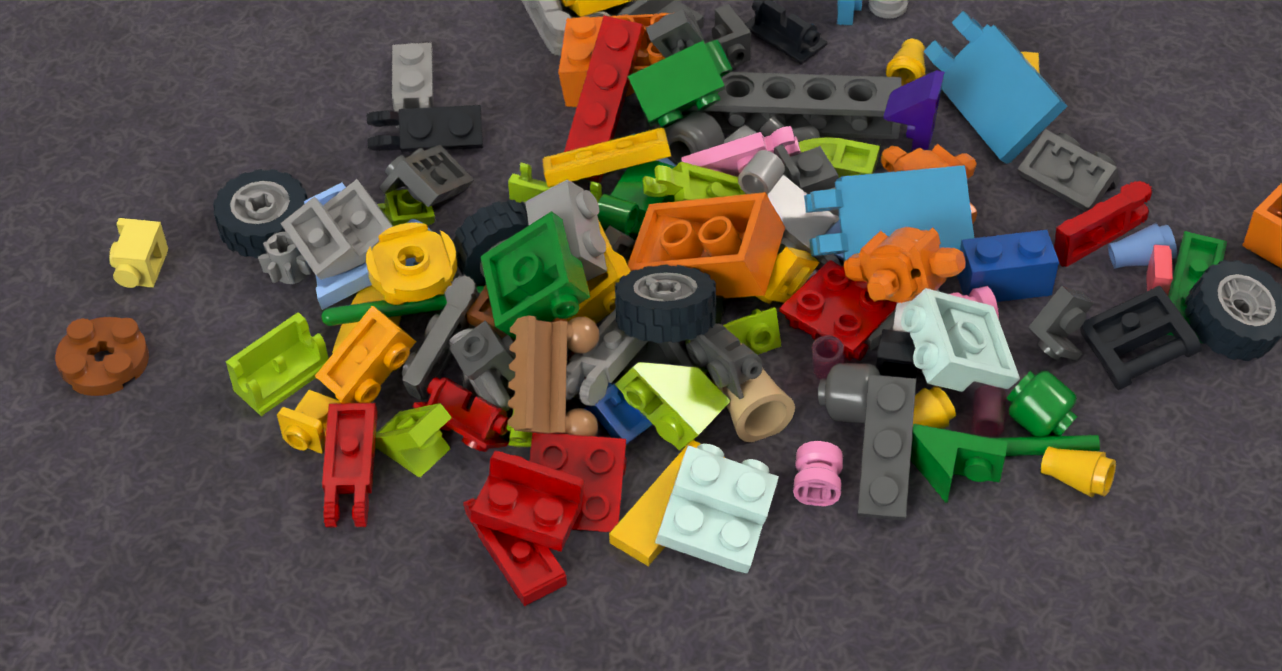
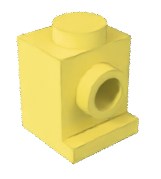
(138, 252)

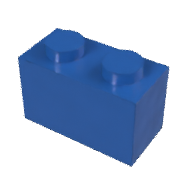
(1010, 265)

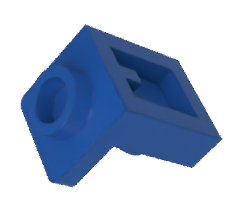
(619, 416)

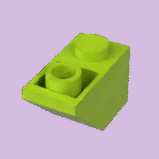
(674, 399)

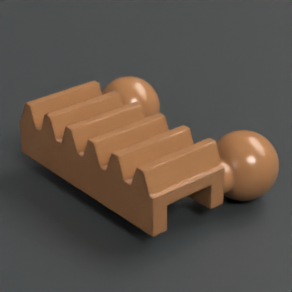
(541, 375)

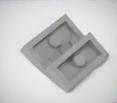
(339, 232)

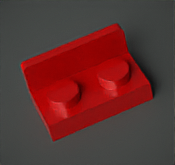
(529, 501)

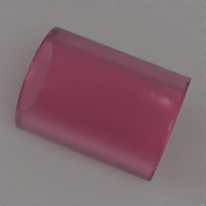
(826, 353)
(989, 411)

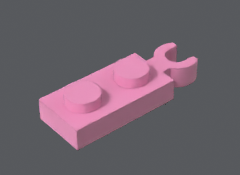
(735, 155)

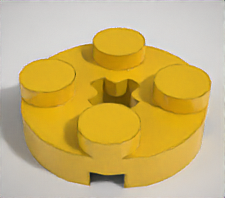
(411, 283)

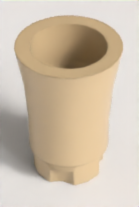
(762, 410)

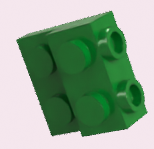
(534, 275)

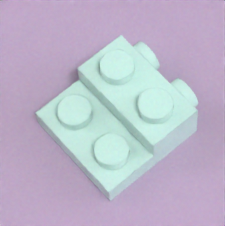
(958, 341)
(717, 507)

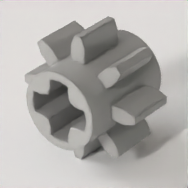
(283, 260)

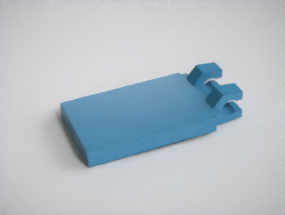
(996, 88)
(892, 202)

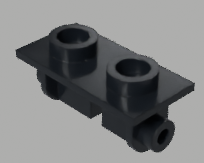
(785, 32)

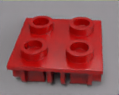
(837, 308)
(595, 460)

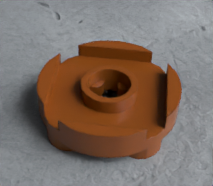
(85, 339)

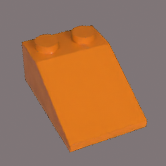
(721, 236)

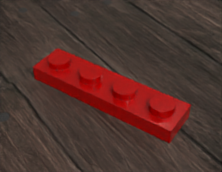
(605, 84)

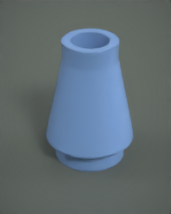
(1138, 247)

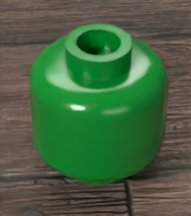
(1042, 404)

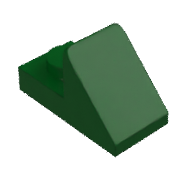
(945, 452)

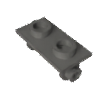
(725, 358)

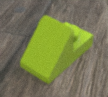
(415, 438)

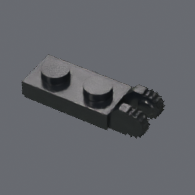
(428, 127)

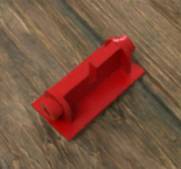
(478, 425)

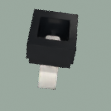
(896, 349)

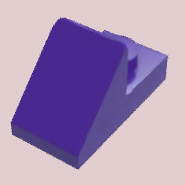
(917, 107)

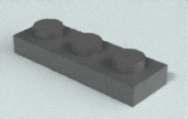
(886, 447)

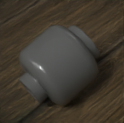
(693, 134)
(846, 391)

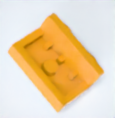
(366, 358)

